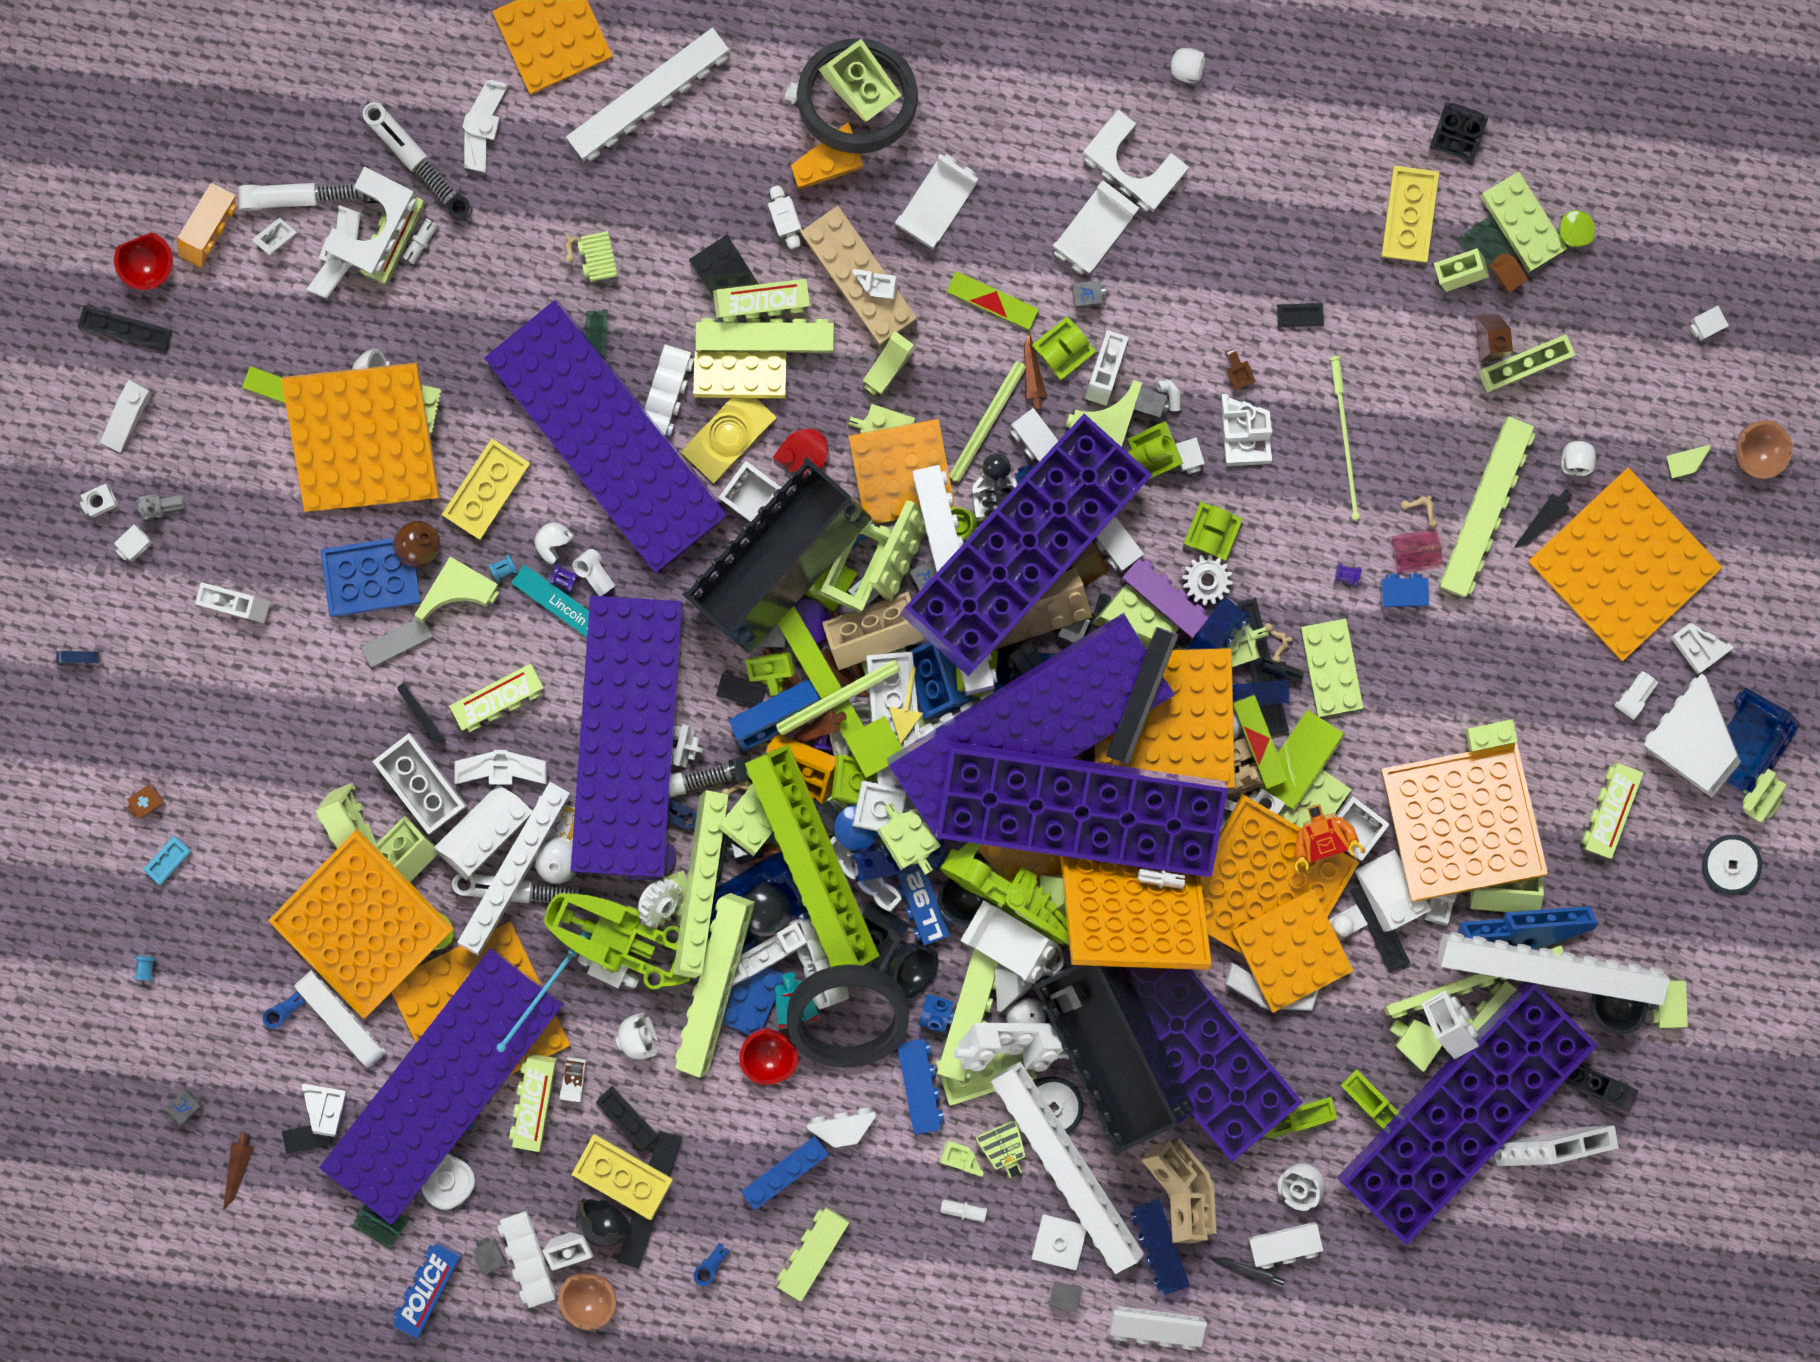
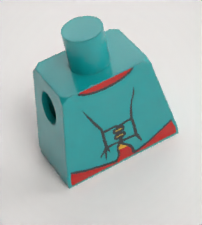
(782, 997)

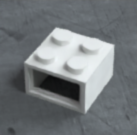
(748, 491)
(1366, 824)
(1457, 1034)

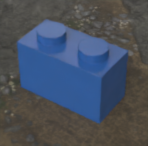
(1404, 591)

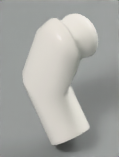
(1172, 391)

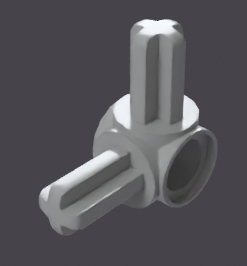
(155, 506)

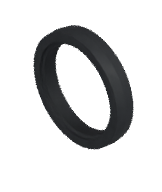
(857, 142)
(847, 1055)

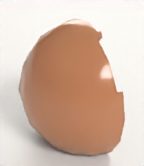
(1764, 449)
(587, 1300)

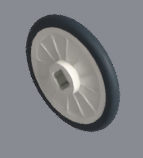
(1716, 864)
(1066, 1097)

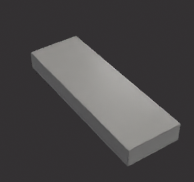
(396, 642)

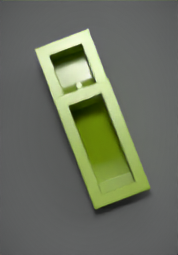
(1369, 1098)
(1304, 1117)

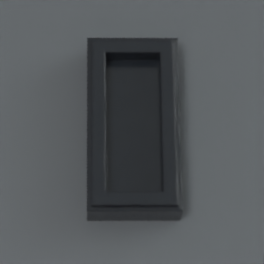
(1300, 315)
(740, 690)
(303, 1139)

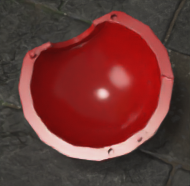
(143, 261)
(768, 1056)

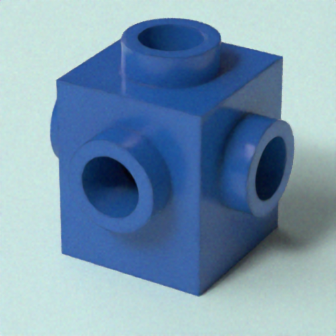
(936, 1013)

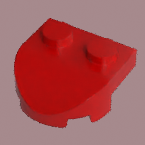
(801, 444)

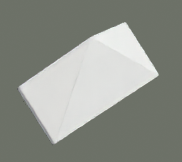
(274, 236)

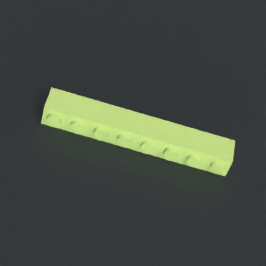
(1486, 506)
(700, 885)
(714, 985)

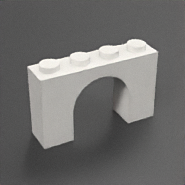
(1148, 190)
(369, 254)

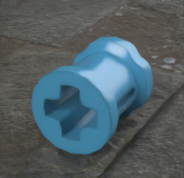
(503, 568)
(144, 968)

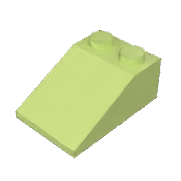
(860, 80)

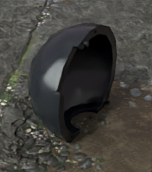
(958, 904)
(770, 910)
(913, 967)
(1618, 1014)
(601, 1223)

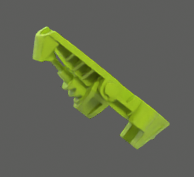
(1019, 898)
(611, 936)

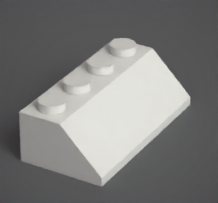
(483, 831)
(1157, 1326)

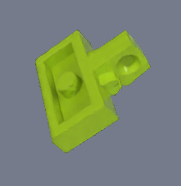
(771, 670)

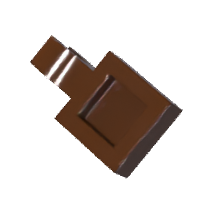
(1240, 373)

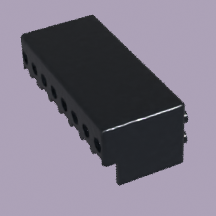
(778, 556)
(1117, 1054)

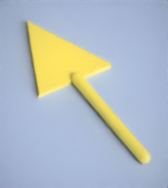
(903, 718)

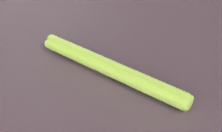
(987, 421)
(838, 697)

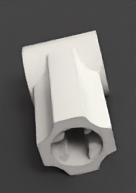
(589, 566)
(1636, 695)

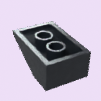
(722, 266)
(885, 931)

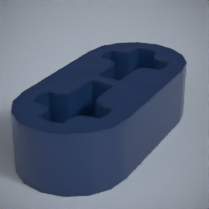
(77, 656)
(675, 819)

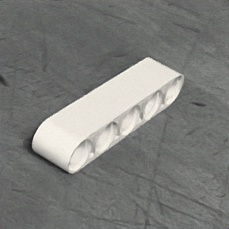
(339, 1020)

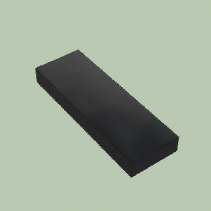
(421, 713)
(627, 1118)

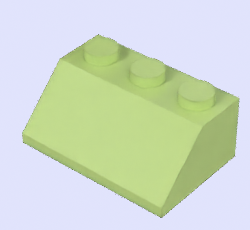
(407, 848)
(1510, 897)

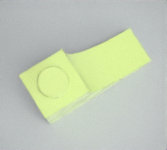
(888, 364)
(1115, 418)
(455, 584)

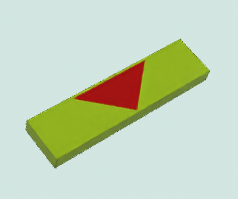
(992, 300)
(1260, 741)

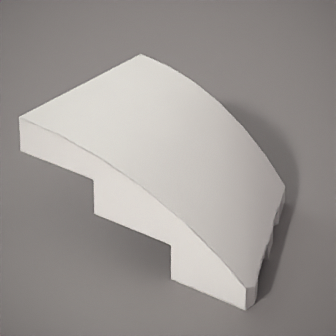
(1241, 426)

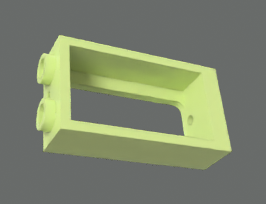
(858, 601)

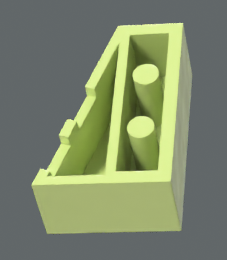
(1139, 613)
(342, 816)

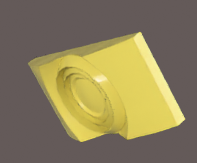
(728, 436)

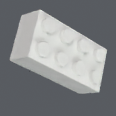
(419, 783)

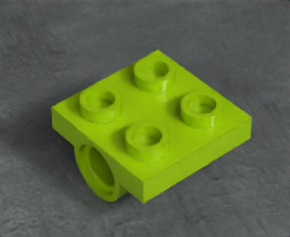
(1064, 348)
(1155, 450)
(1213, 531)

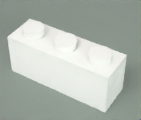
(1285, 1245)

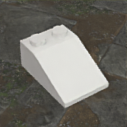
(1388, 891)

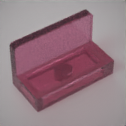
(1417, 549)

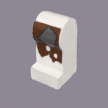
(573, 1080)

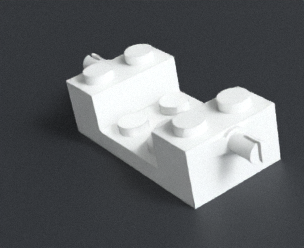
(1035, 1041)

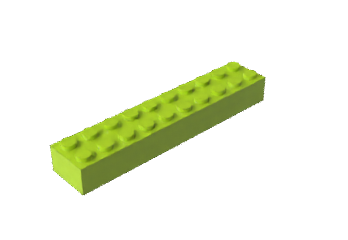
(811, 858)

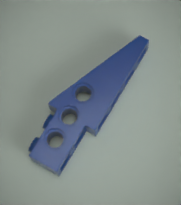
(1533, 927)

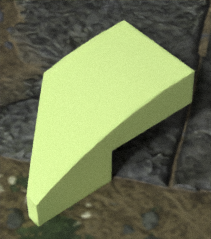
(1687, 461)
(960, 1157)

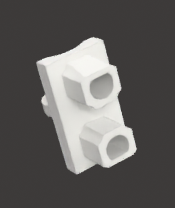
(686, 746)

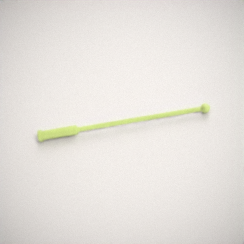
(1339, 390)

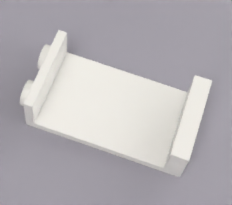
(937, 201)
(1095, 228)
(1009, 942)

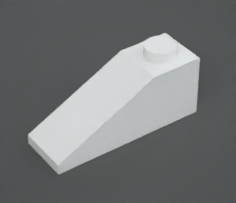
(1106, 367)
(125, 415)
(232, 602)

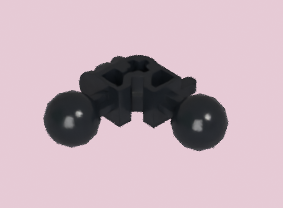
(996, 469)

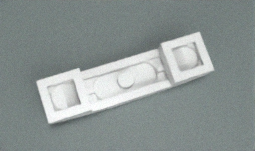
(769, 952)

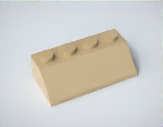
(870, 632)

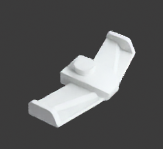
(482, 125)
(334, 267)
(500, 768)
(1245, 984)

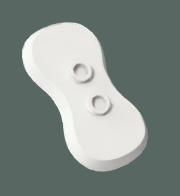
(449, 1184)

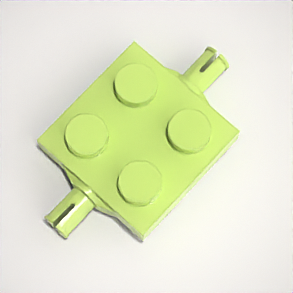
(880, 418)
(1245, 647)
(908, 838)

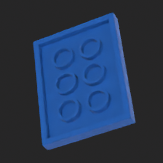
(367, 578)

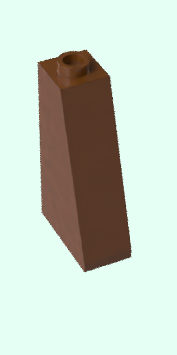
(1493, 338)

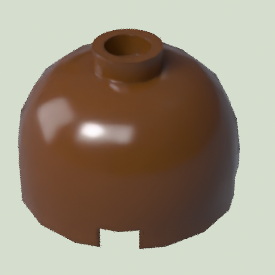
(416, 543)

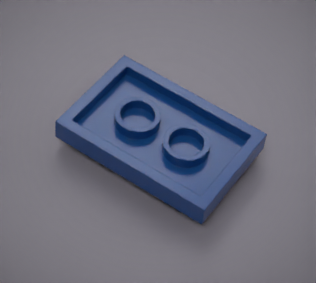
(752, 1001)

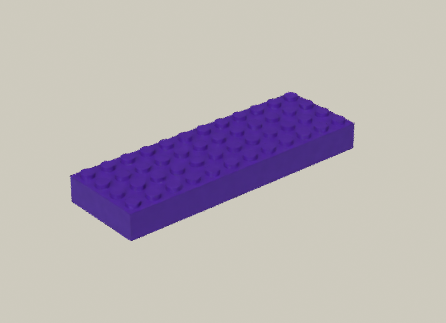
(606, 436)
(1025, 544)
(1046, 711)
(627, 737)
(1080, 809)
(1224, 1074)
(440, 1086)
(1467, 1112)

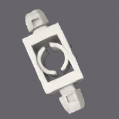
(785, 217)
(614, 979)

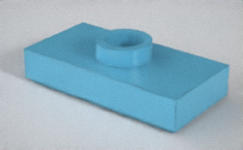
(167, 860)

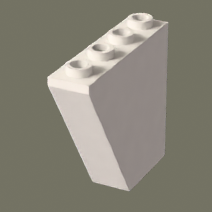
(1696, 739)
(1557, 1146)

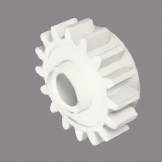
(1219, 580)
(659, 902)

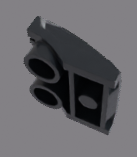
(1462, 136)

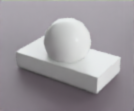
(1347, 922)

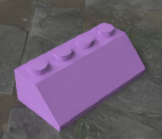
(1165, 598)

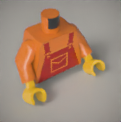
(1324, 837)

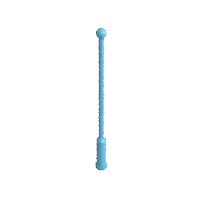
(571, 953)

